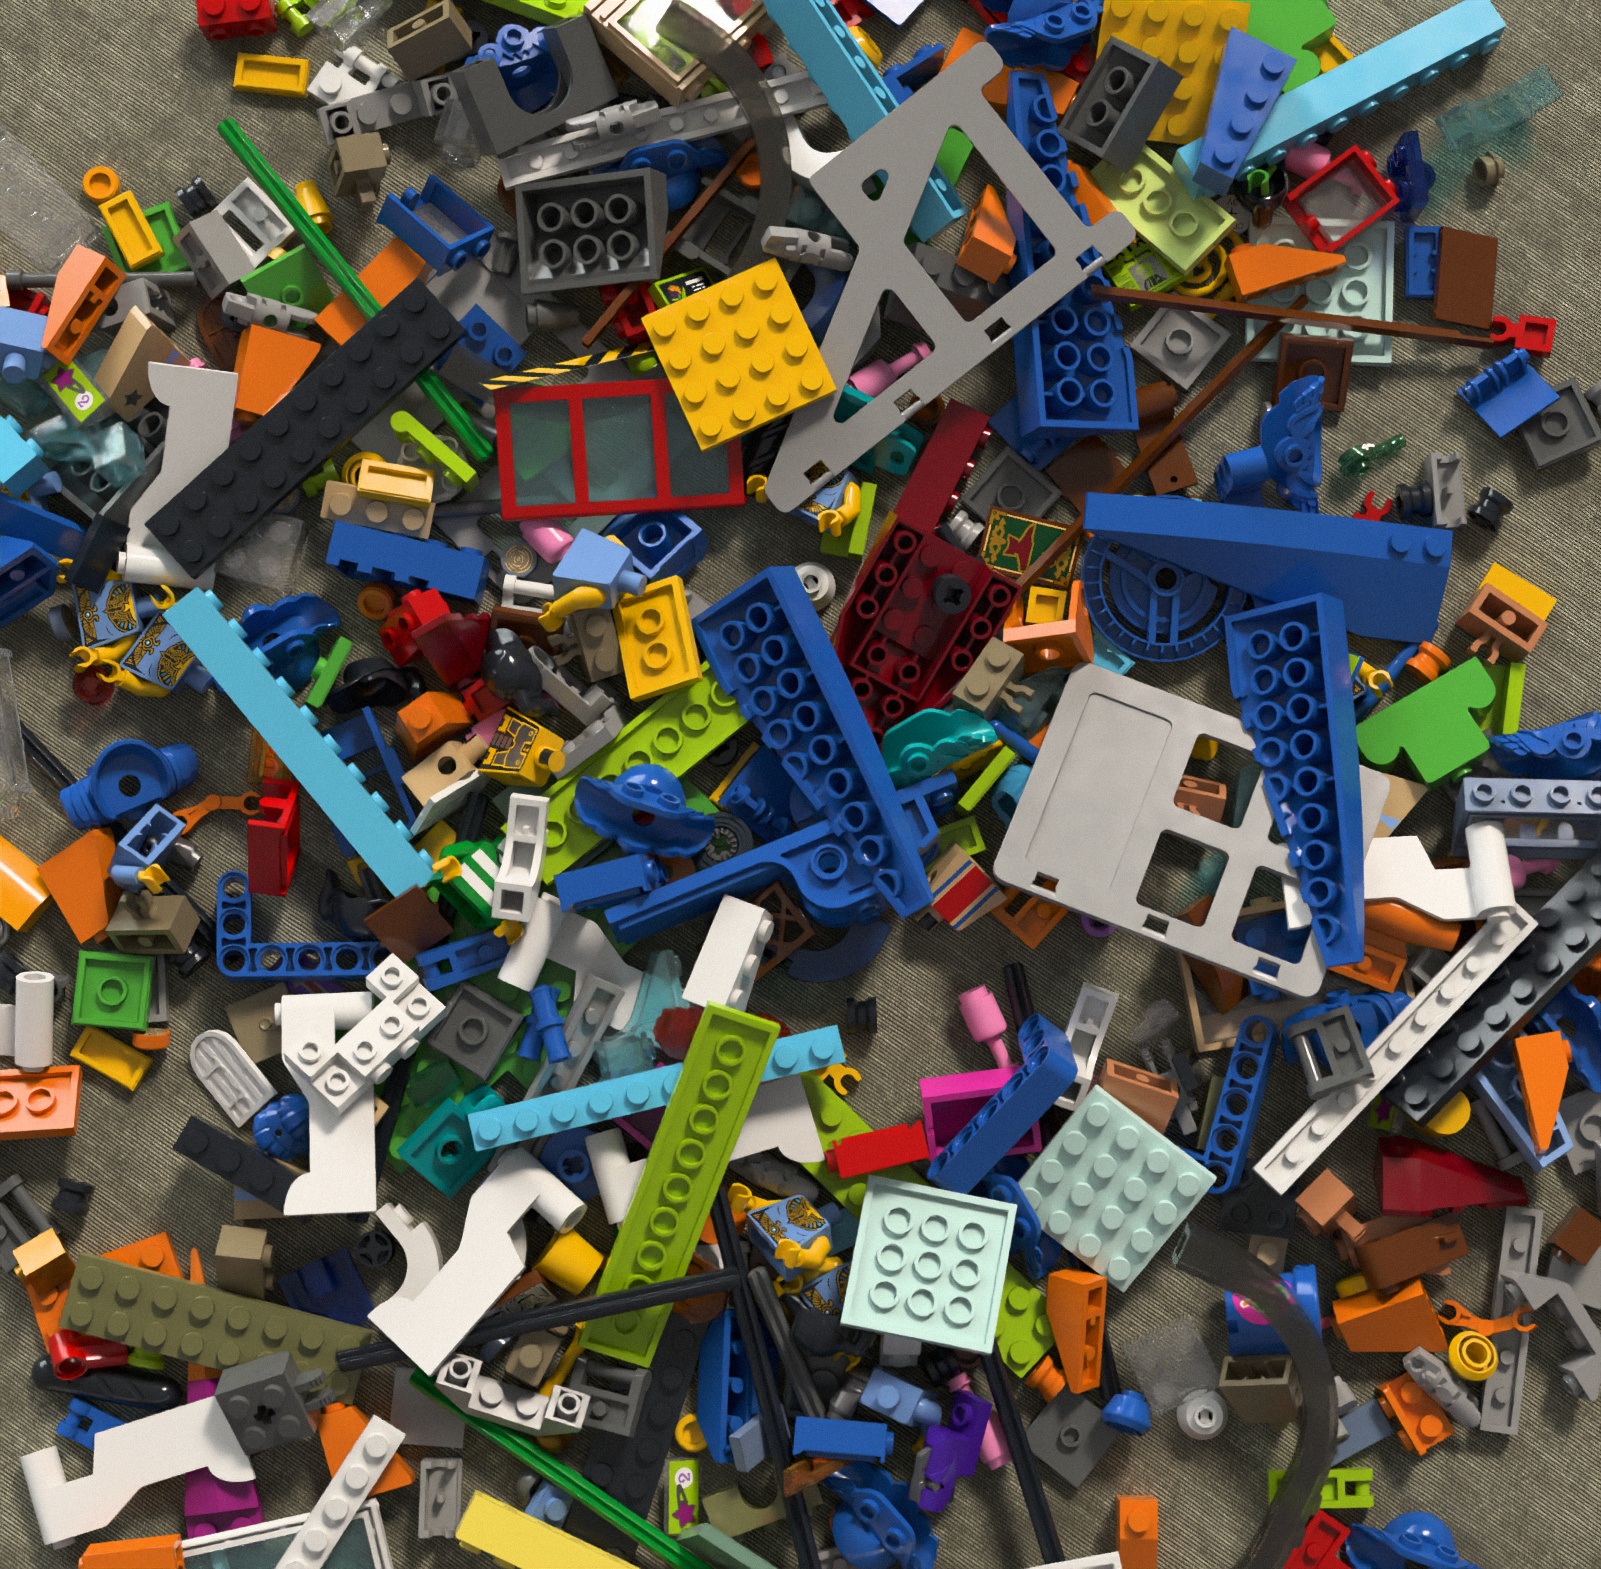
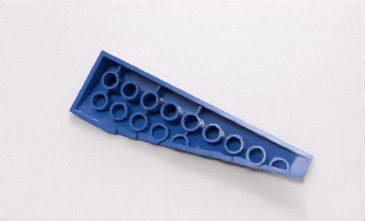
(1072, 358)
(1380, 570)
(793, 688)
(1298, 702)

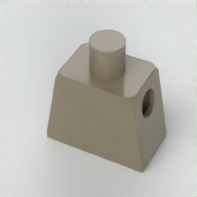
(1262, 1388)

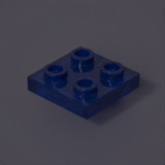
(1411, 176)
(329, 1289)

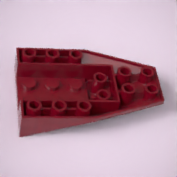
(896, 641)

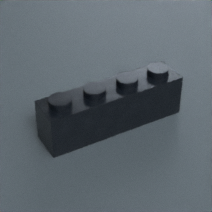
(237, 1162)

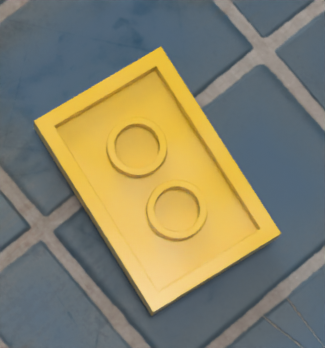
(657, 640)

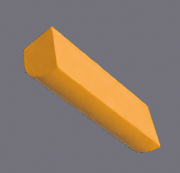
(21, 888)

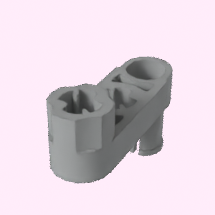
(582, 702)

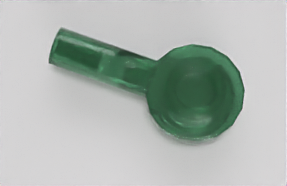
(1358, 458)

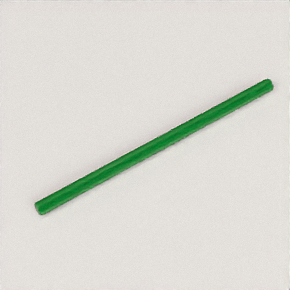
(346, 278)
(566, 1480)

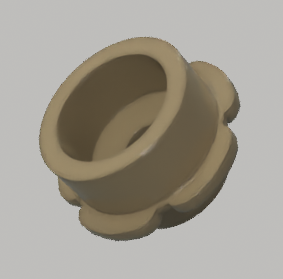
(1488, 170)

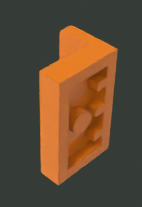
(1417, 1414)

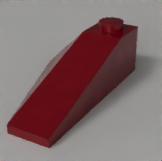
(455, 647)
(1420, 1178)

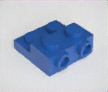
(1272, 937)

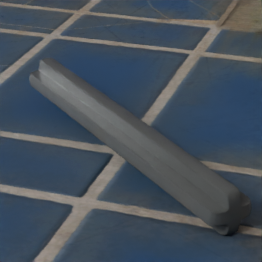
(789, 1351)

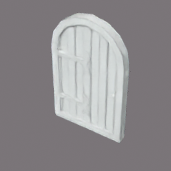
(449, 800)
(230, 1075)

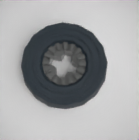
(738, 838)

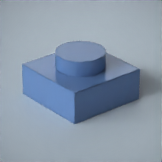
(550, 1504)

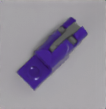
(949, 1452)

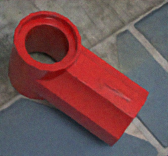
(75, 1354)

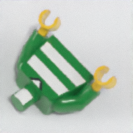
(468, 879)

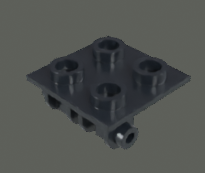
(1258, 1208)

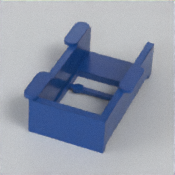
(357, 737)

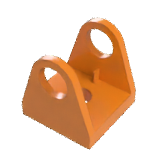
(1054, 642)

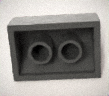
(1119, 103)
(962, 288)

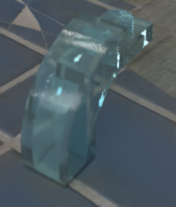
(1489, 118)

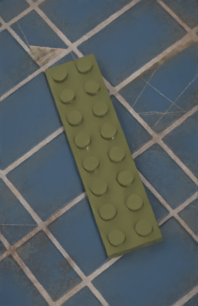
(204, 1322)

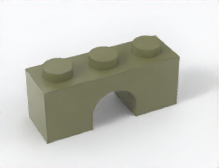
(736, 1516)

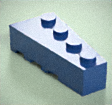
(1242, 99)
(407, 563)

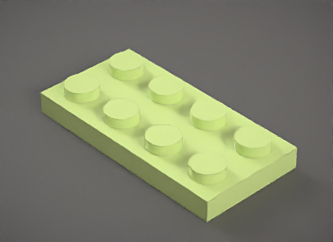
(1164, 210)

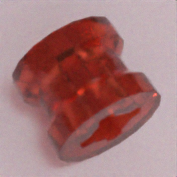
(87, 683)

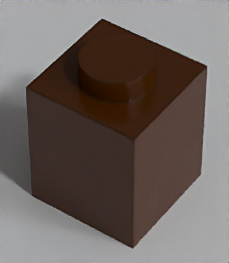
(1576, 1237)

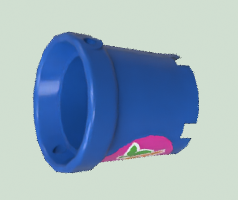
(1252, 1332)

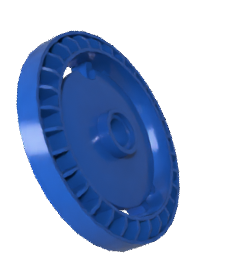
(1151, 607)

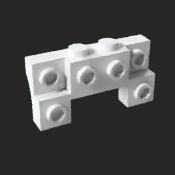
(374, 1044)

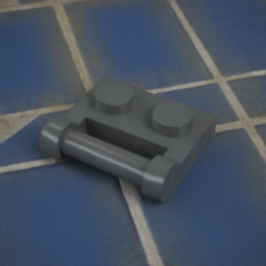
(1342, 1048)
(11, 1232)
(608, 1409)

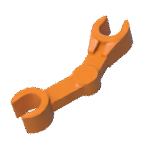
(214, 803)
(1487, 1327)

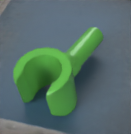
(1260, 178)

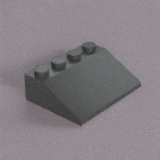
(591, 230)
(93, 492)

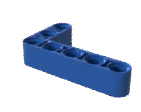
(1239, 482)
(290, 953)
(1252, 1090)
(1012, 1111)

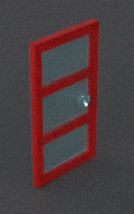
(607, 453)

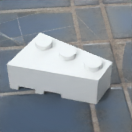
(730, 955)

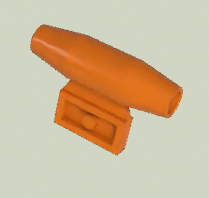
(1386, 930)

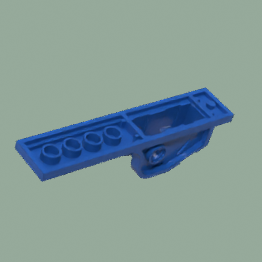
(798, 862)

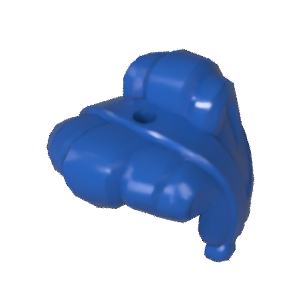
(292, 1118)

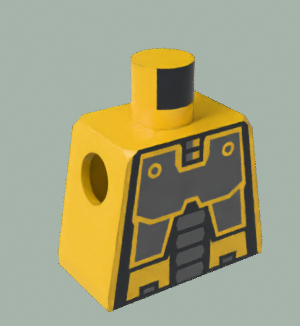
(522, 752)

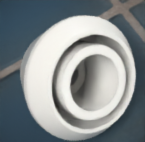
(822, 592)
(1204, 1427)

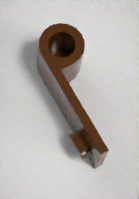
(1172, 467)
(1410, 1252)

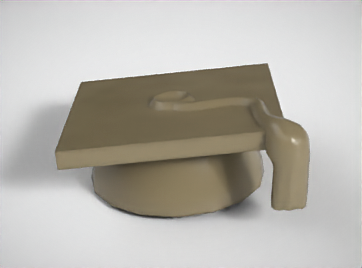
(255, 1023)

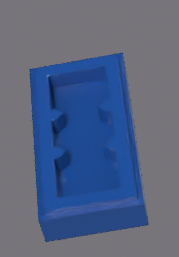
(1420, 261)

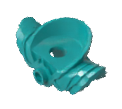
(932, 742)

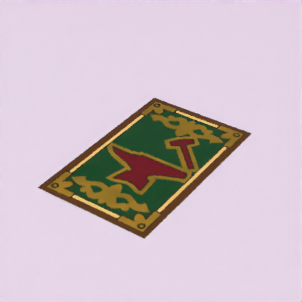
(1017, 540)

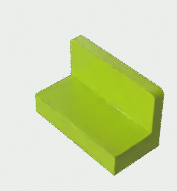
(854, 535)
(1508, 697)

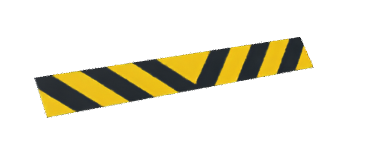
(568, 365)

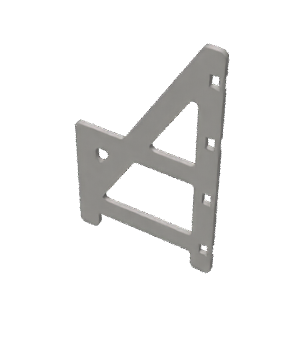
(906, 149)

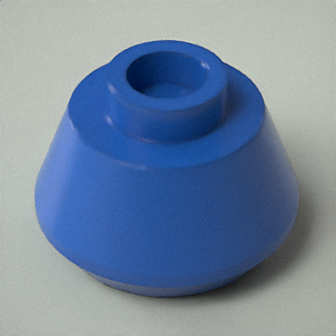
(1128, 1413)

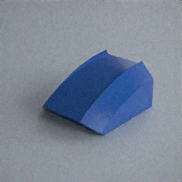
(660, 543)

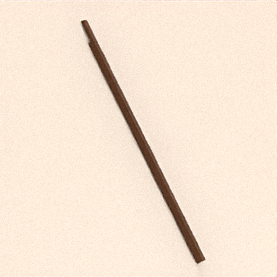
(672, 239)
(1290, 316)
(1150, 453)

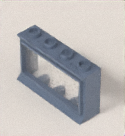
(1537, 816)

